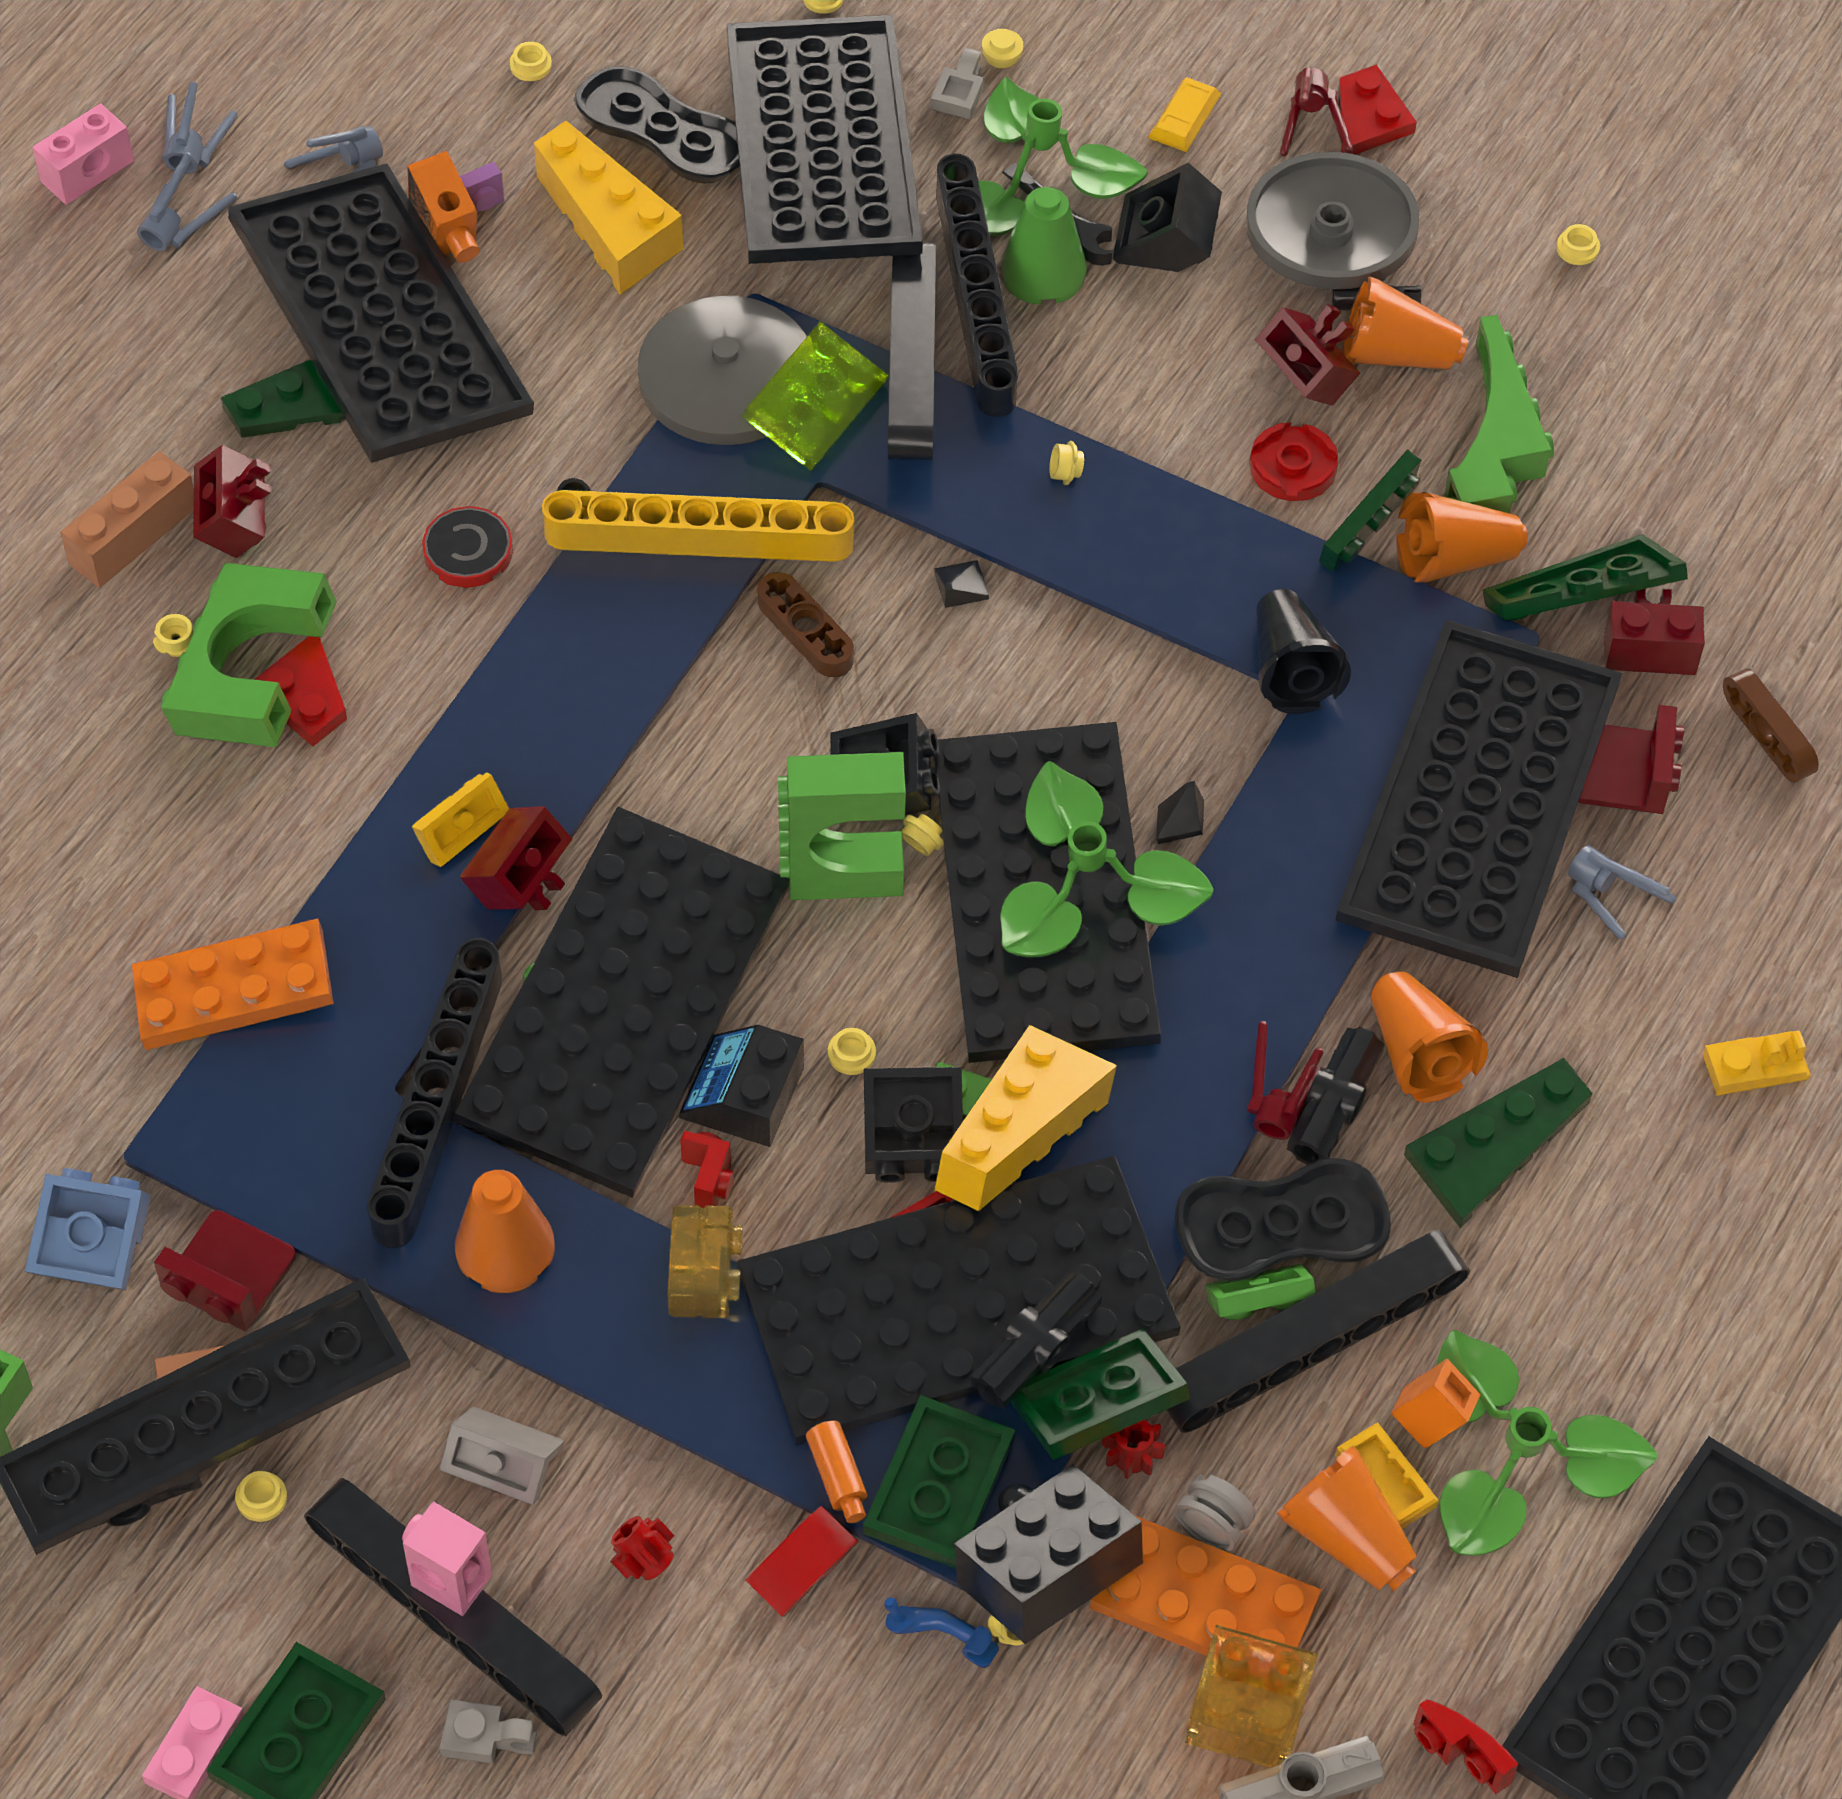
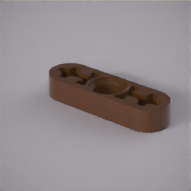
(808, 642)
(1770, 725)

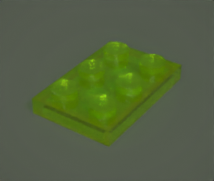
(815, 396)

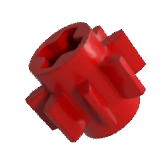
(1134, 1459)
(642, 1548)

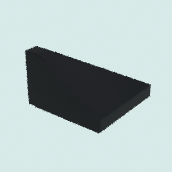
(961, 583)
(1181, 814)

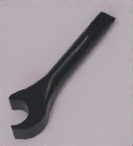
(1089, 232)

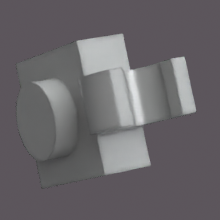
(959, 88)
(478, 1730)

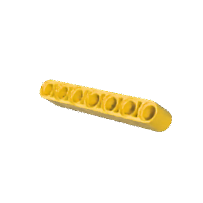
(698, 525)

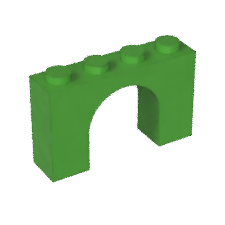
(239, 607)
(834, 791)

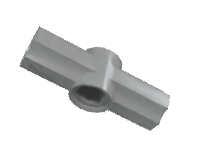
(1331, 1771)

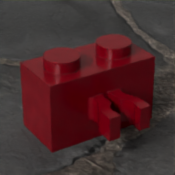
(1309, 352)
(230, 501)
(1654, 636)
(517, 860)

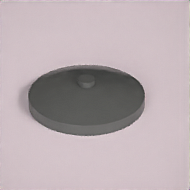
(1332, 220)
(711, 362)

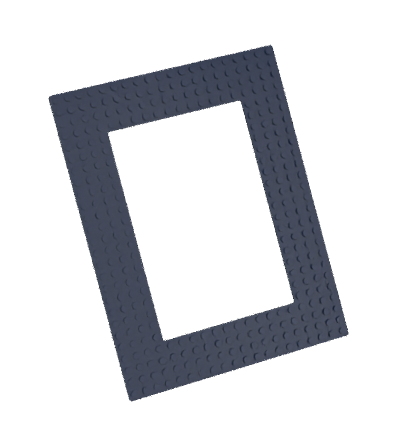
(299, 1108)

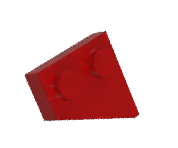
(1372, 110)
(309, 690)

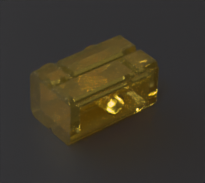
(702, 1261)

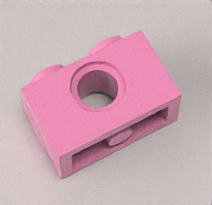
(83, 154)
(447, 1557)

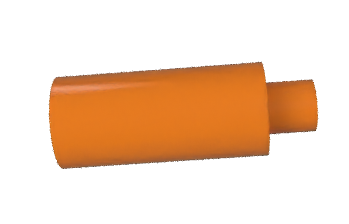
(838, 1469)

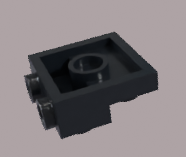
(898, 734)
(909, 1119)

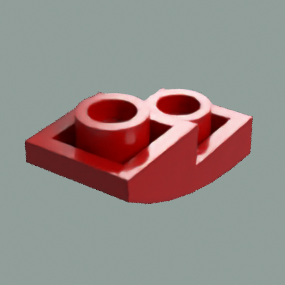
(802, 1560)
(1452, 1734)

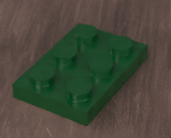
(1100, 1393)
(938, 1480)
(297, 1730)

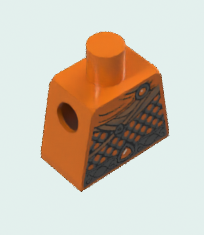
(444, 205)

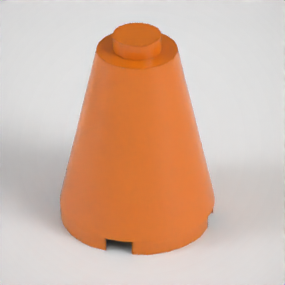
(1400, 331)
(1454, 537)
(1425, 1038)
(503, 1235)
(1352, 1522)

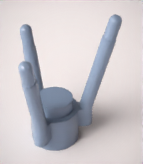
(187, 139)
(356, 147)
(162, 223)
(1598, 872)

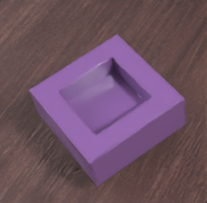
(484, 186)

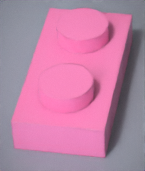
(192, 1745)

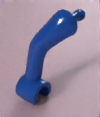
(905, 1619)

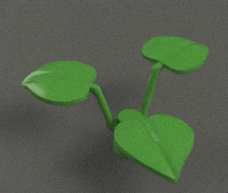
(1017, 115)
(1067, 807)
(1601, 1453)

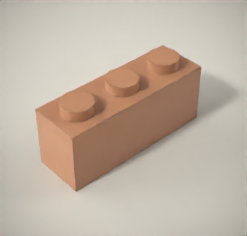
(128, 519)

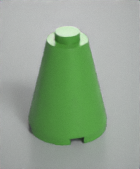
(1044, 250)

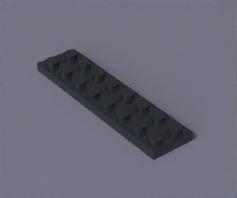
(200, 1415)

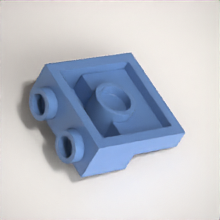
(87, 1229)

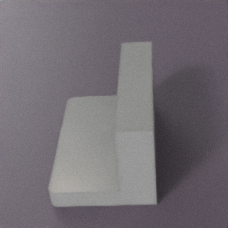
(499, 1454)

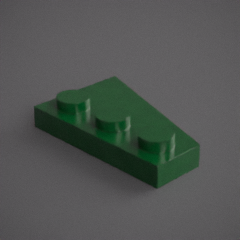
(282, 402)
(1372, 512)

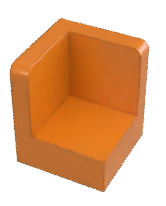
(1435, 1404)

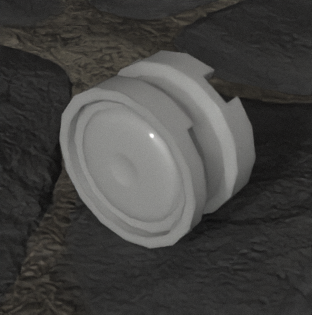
(1214, 1512)

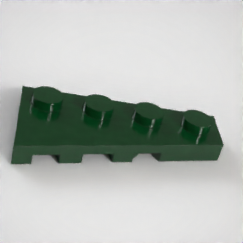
(1596, 575)
(1483, 1147)

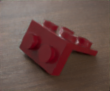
(1636, 765)
(226, 1269)

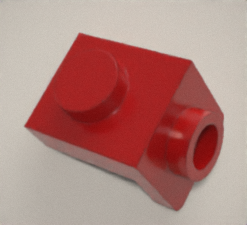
(714, 1158)

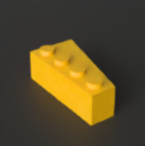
(609, 207)
(1024, 1110)

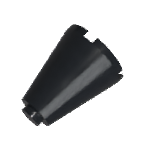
(1297, 655)

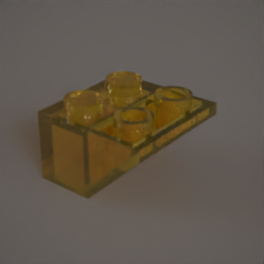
(1250, 1697)

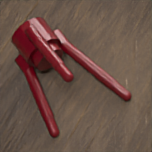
(1311, 95)
(1280, 1109)

